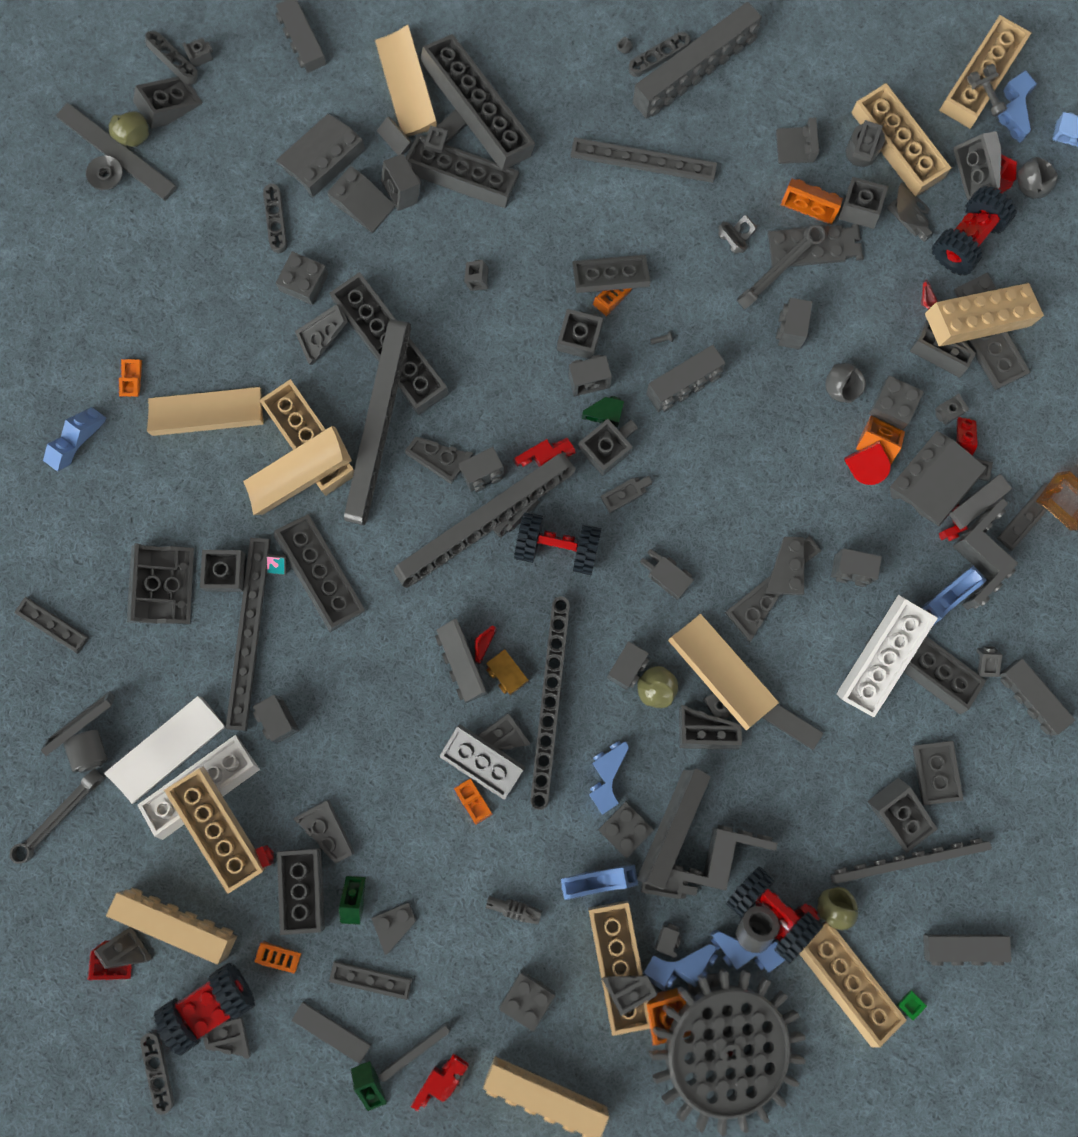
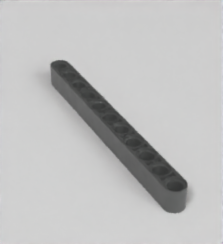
(377, 422)
(484, 520)
(545, 711)

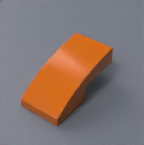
(130, 378)
(473, 801)

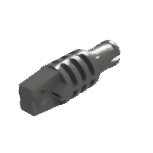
(515, 910)

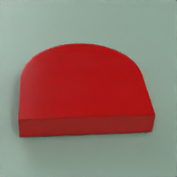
(869, 464)

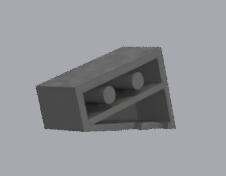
(953, 357)
(707, 732)

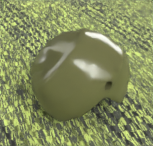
(129, 128)
(657, 687)
(838, 908)

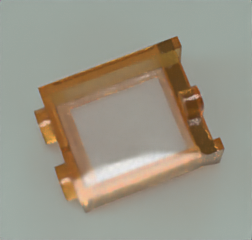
(1062, 499)

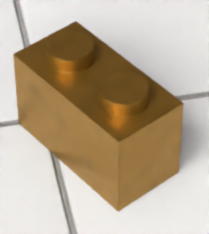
(507, 672)

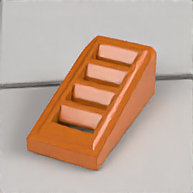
(605, 305)
(272, 947)

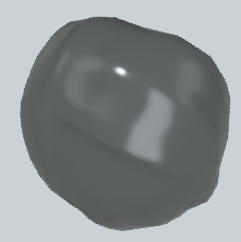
(1037, 178)
(845, 382)

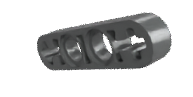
(157, 43)
(657, 52)
(275, 218)
(152, 1073)

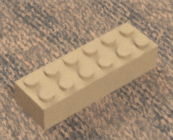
(998, 48)
(905, 142)
(983, 314)
(300, 425)
(215, 829)
(172, 925)
(618, 957)
(545, 1098)

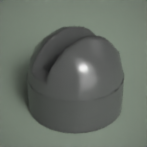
(624, 45)

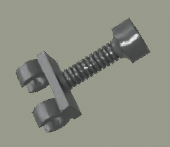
(990, 74)

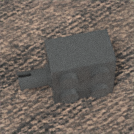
(607, 445)

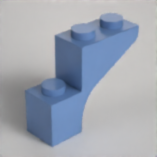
(1016, 115)
(75, 432)
(954, 593)
(607, 766)
(599, 881)
(737, 956)
(662, 972)

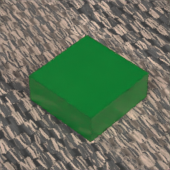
(911, 1005)

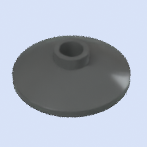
(99, 167)

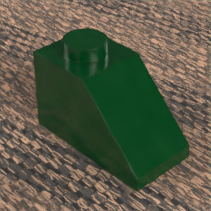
(605, 409)
(352, 900)
(368, 1086)

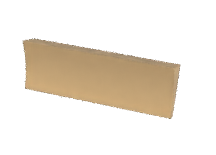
(406, 82)
(205, 411)
(296, 471)
(723, 671)
(852, 986)

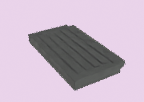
(78, 723)

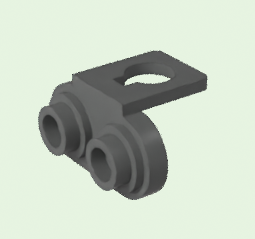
(734, 236)

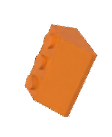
(812, 201)

